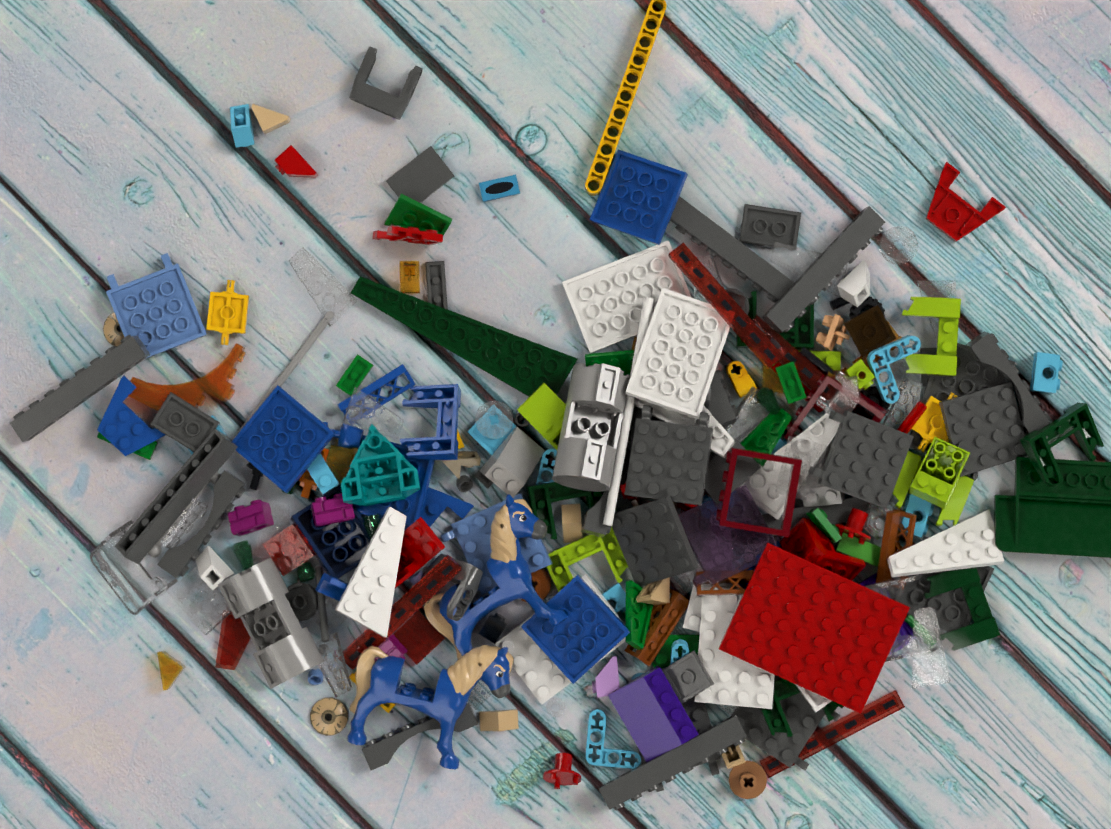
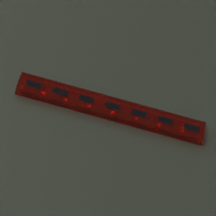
(725, 306)
(806, 370)
(405, 607)
(840, 730)

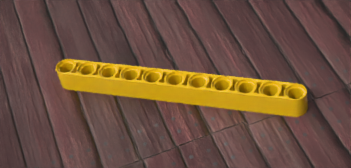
(631, 88)

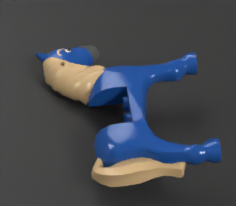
(507, 569)
(380, 679)

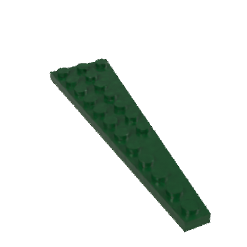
(495, 351)

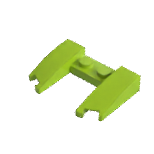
(945, 360)
(958, 498)
(581, 549)

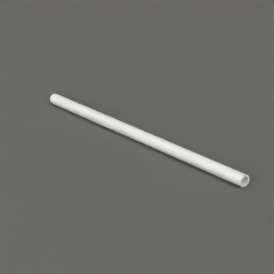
(626, 420)

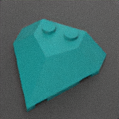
(378, 473)

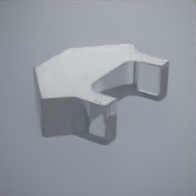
(845, 398)

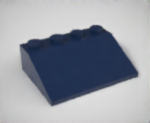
(335, 545)

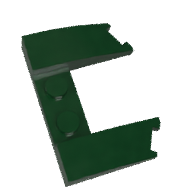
(800, 336)
(1075, 421)
(543, 494)
(984, 624)
(776, 718)

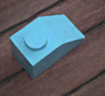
(242, 125)
(322, 475)

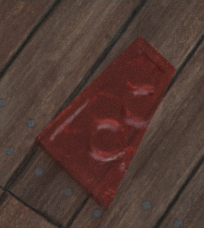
(232, 643)

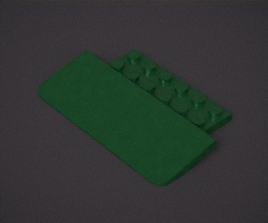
(1057, 516)

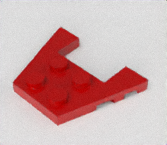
(952, 213)
(410, 235)

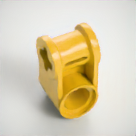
(741, 382)

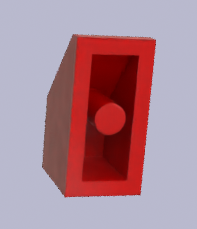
(294, 164)

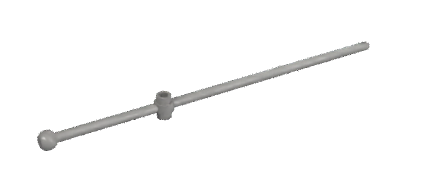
(156, 550)

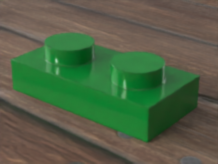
(354, 375)
(790, 382)
(820, 520)

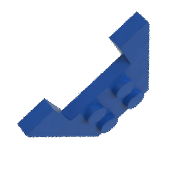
(124, 426)
(437, 502)

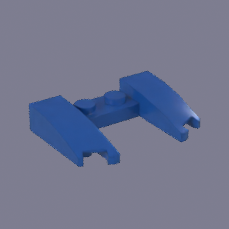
(445, 444)

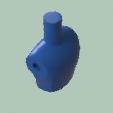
(349, 436)

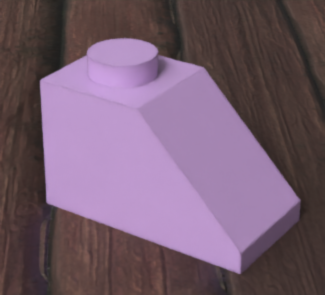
(607, 679)

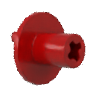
(855, 526)
(562, 772)

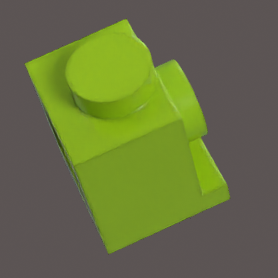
(858, 367)

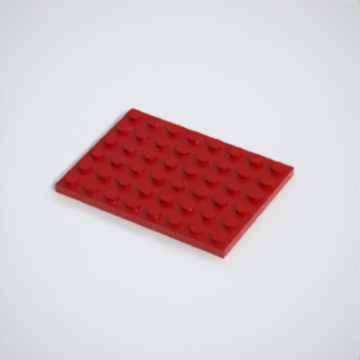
(814, 627)

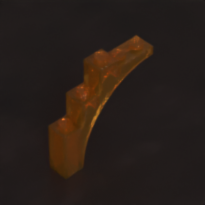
(193, 392)

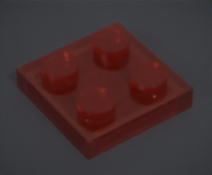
(288, 549)
(418, 637)

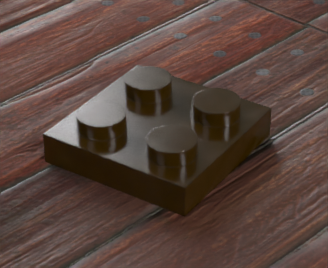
(869, 330)

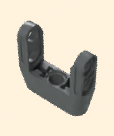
(379, 99)
(468, 581)

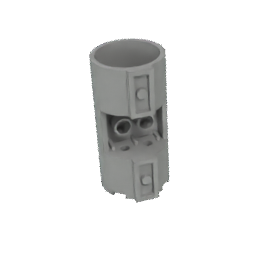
(591, 427)
(261, 603)

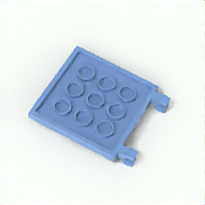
(157, 309)
(474, 538)

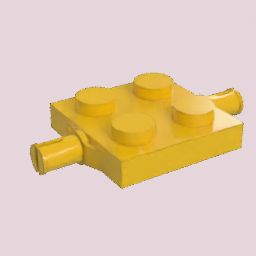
(227, 312)
(931, 423)

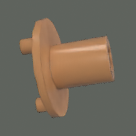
(747, 780)

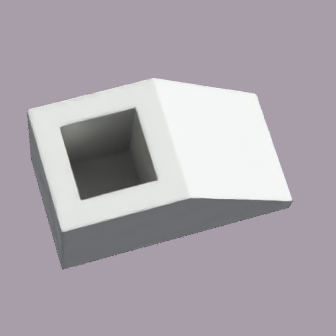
(856, 285)
(212, 568)

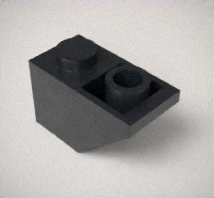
(493, 627)

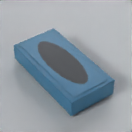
(499, 188)

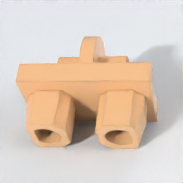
(836, 333)

